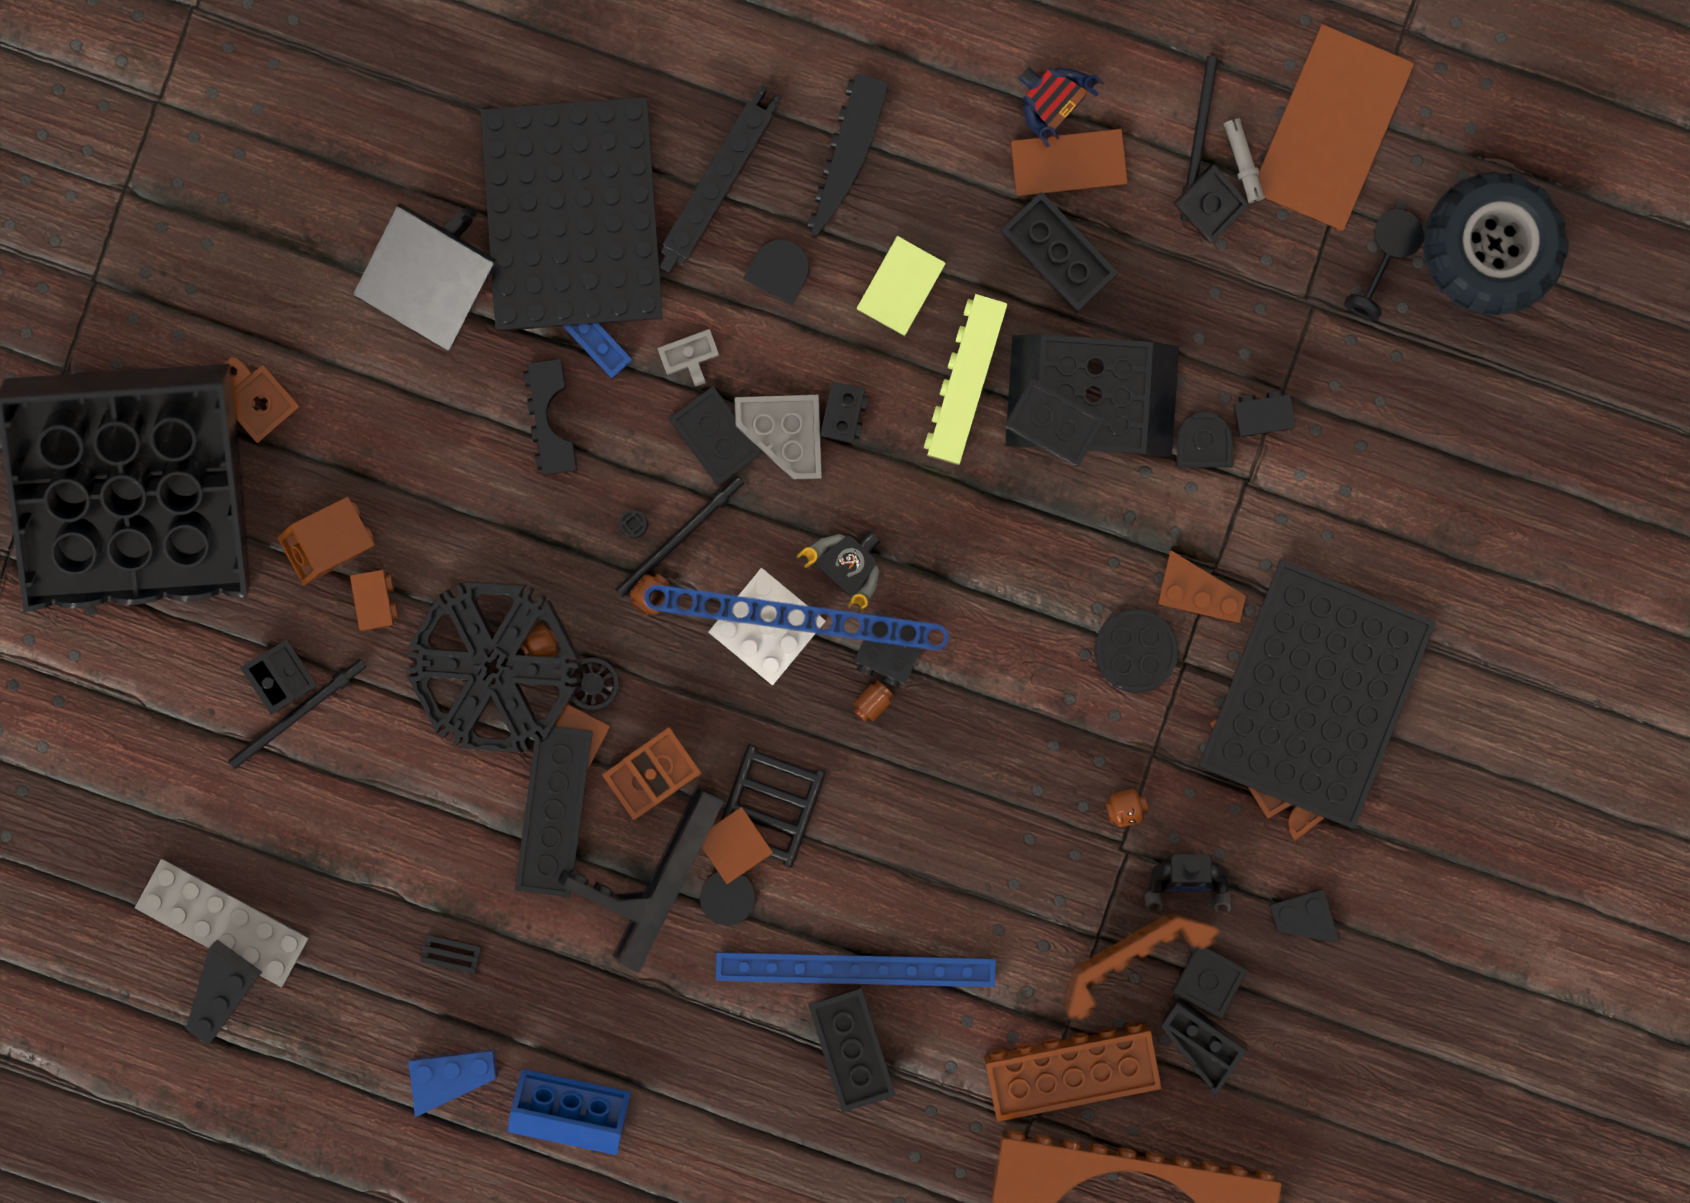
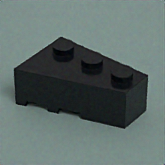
(221, 989)
(1204, 1043)

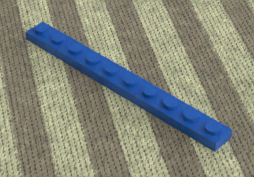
(855, 969)

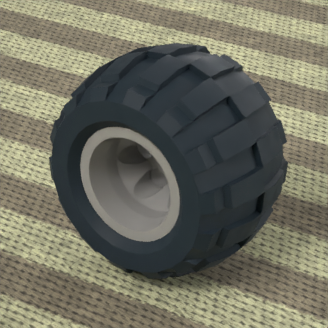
(1537, 236)

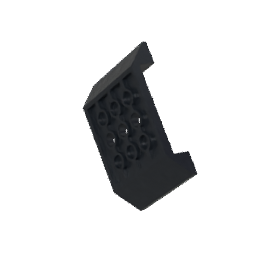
(1135, 387)

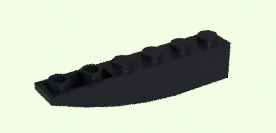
(850, 146)

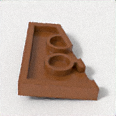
(1198, 592)

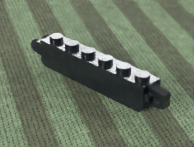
(718, 181)

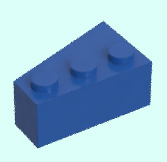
(446, 1077)

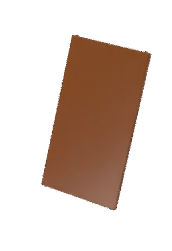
(1333, 127)

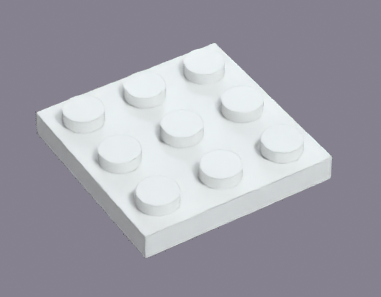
(762, 647)

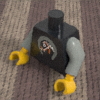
(847, 564)

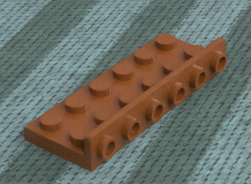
(1072, 1071)

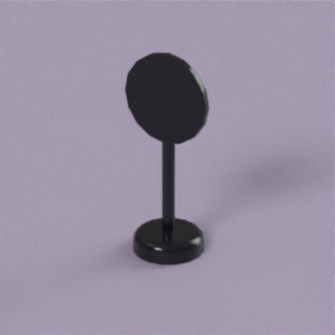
(1398, 236)

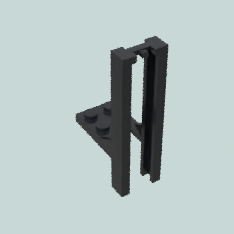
(650, 907)

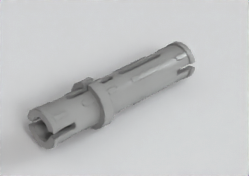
(1244, 161)

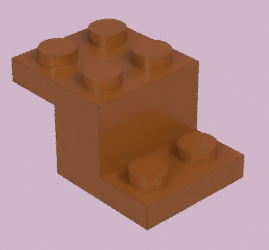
(651, 773)

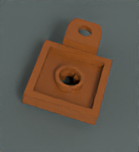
(261, 384)

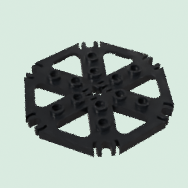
(468, 664)

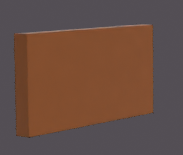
(1069, 163)

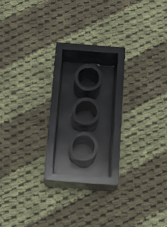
(1058, 252)
(851, 1049)

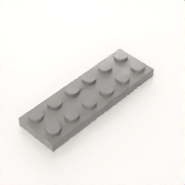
(212, 914)

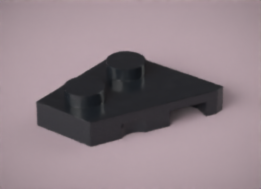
(1305, 916)

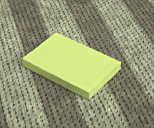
(901, 286)

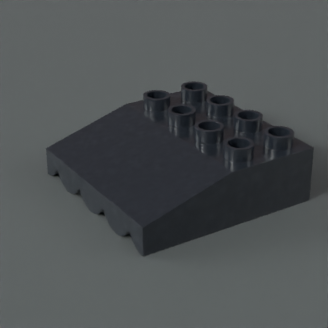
(125, 486)

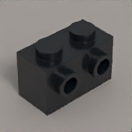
(843, 413)
(1263, 415)

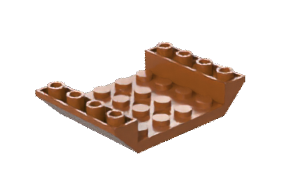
(1077, 998)

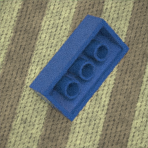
(568, 1112)

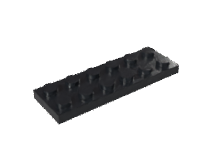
(553, 811)

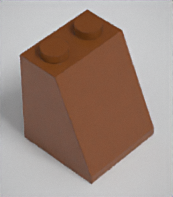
(326, 540)

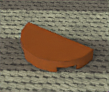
(1301, 821)

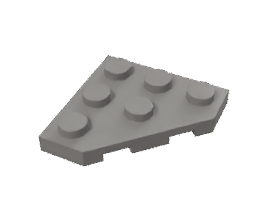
(784, 430)

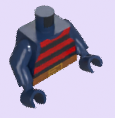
(1054, 98)

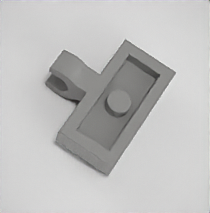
(689, 354)

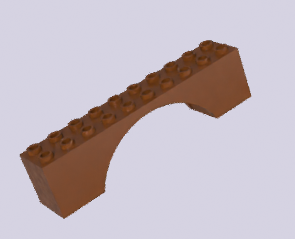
(1046, 1170)

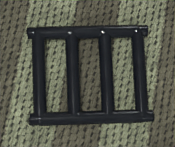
(807, 804)

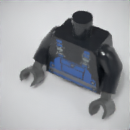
(1189, 874)

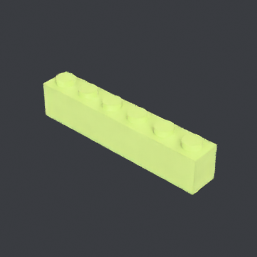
(967, 379)

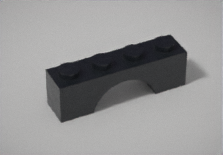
(546, 382)

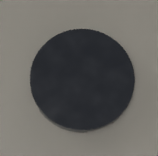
(1136, 650)

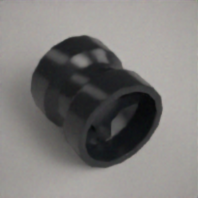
(636, 526)

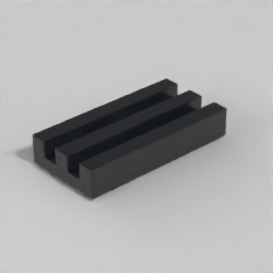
(427, 949)

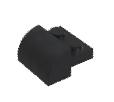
(278, 677)

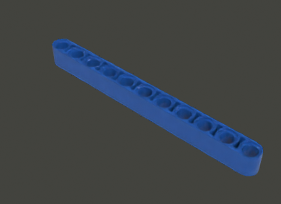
(782, 621)

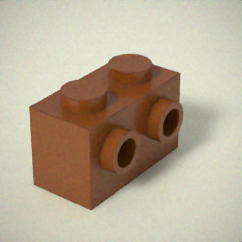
(373, 600)

